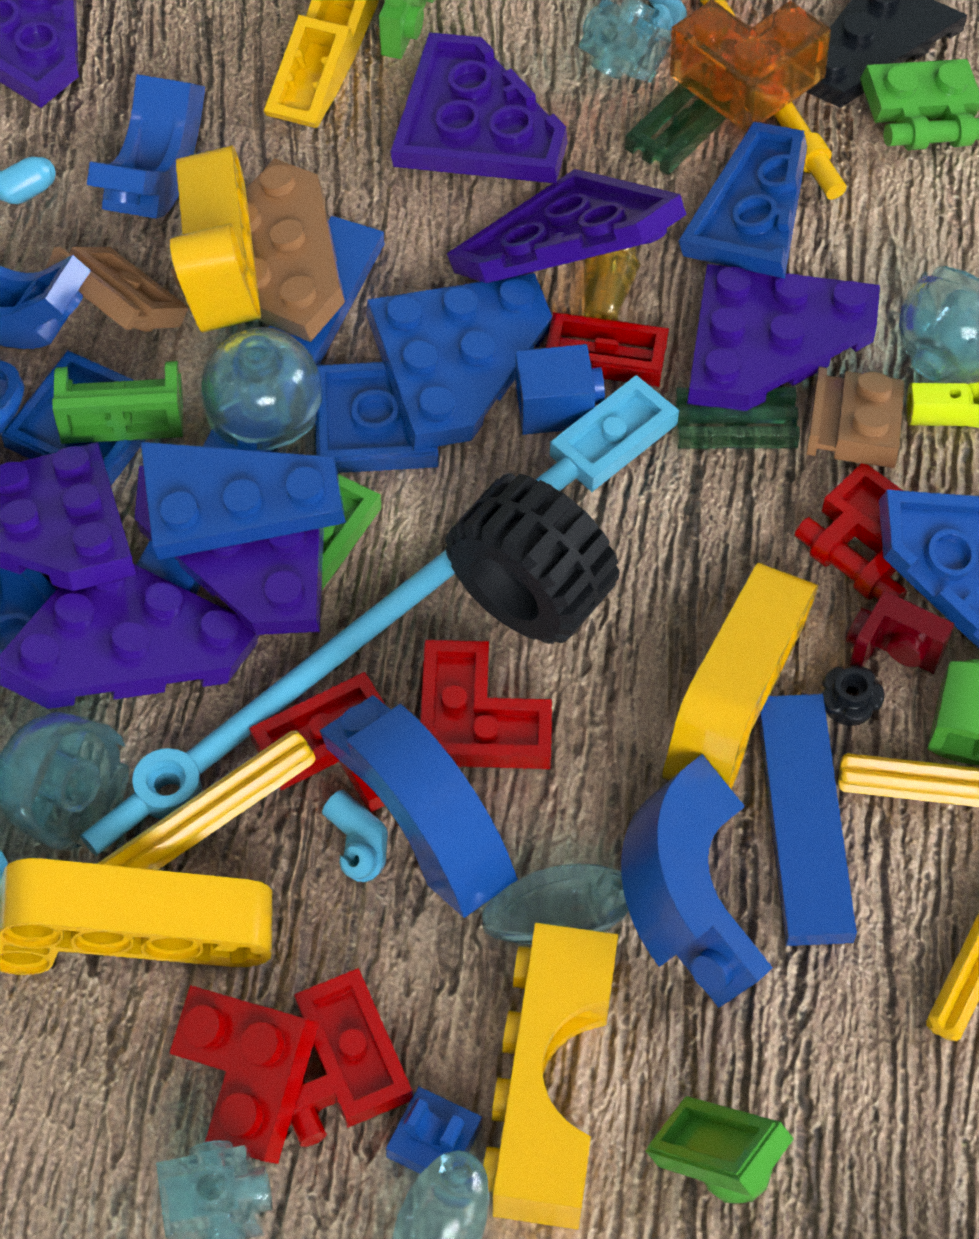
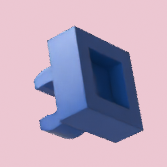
(431, 1129)

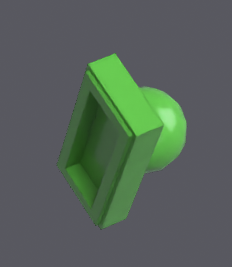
(720, 1147)

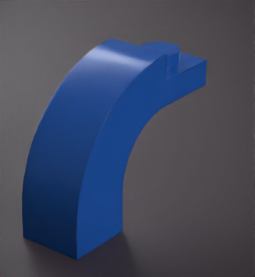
(160, 130)
(38, 302)
(428, 799)
(672, 888)

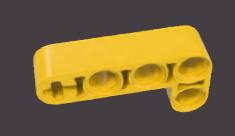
(216, 246)
(740, 672)
(129, 915)

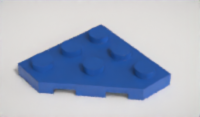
(455, 351)
(936, 549)

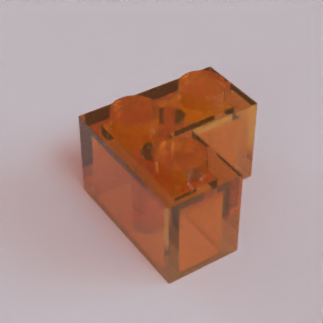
(746, 69)

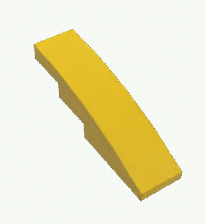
(318, 59)

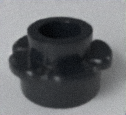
(851, 709)

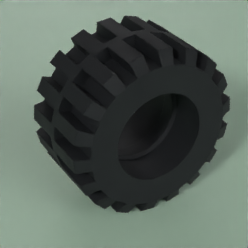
(532, 558)

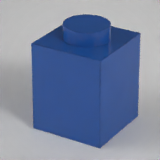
(555, 387)

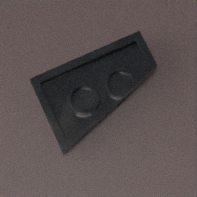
(880, 34)

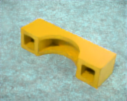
(542, 1156)

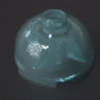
(942, 325)
(261, 388)
(61, 777)

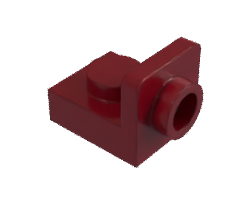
(901, 629)

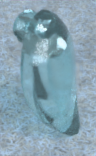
(560, 896)
(446, 1200)

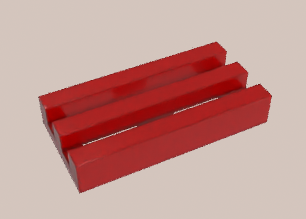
(616, 361)

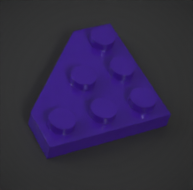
(38, 47)
(475, 117)
(568, 223)
(772, 332)
(62, 519)
(266, 581)
(123, 641)

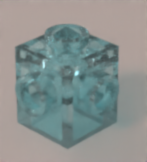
(625, 39)
(194, 1182)

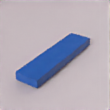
(806, 822)

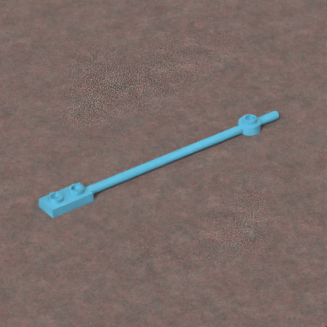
(585, 451)

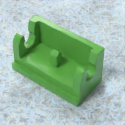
(118, 408)

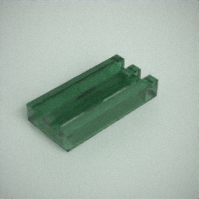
(681, 137)
(736, 433)

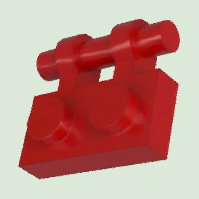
(855, 514)
(354, 1054)

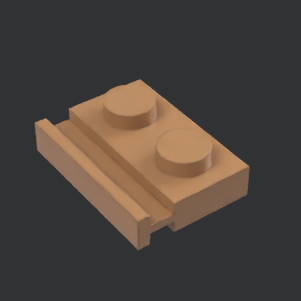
(124, 290)
(857, 417)

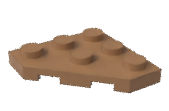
(292, 250)

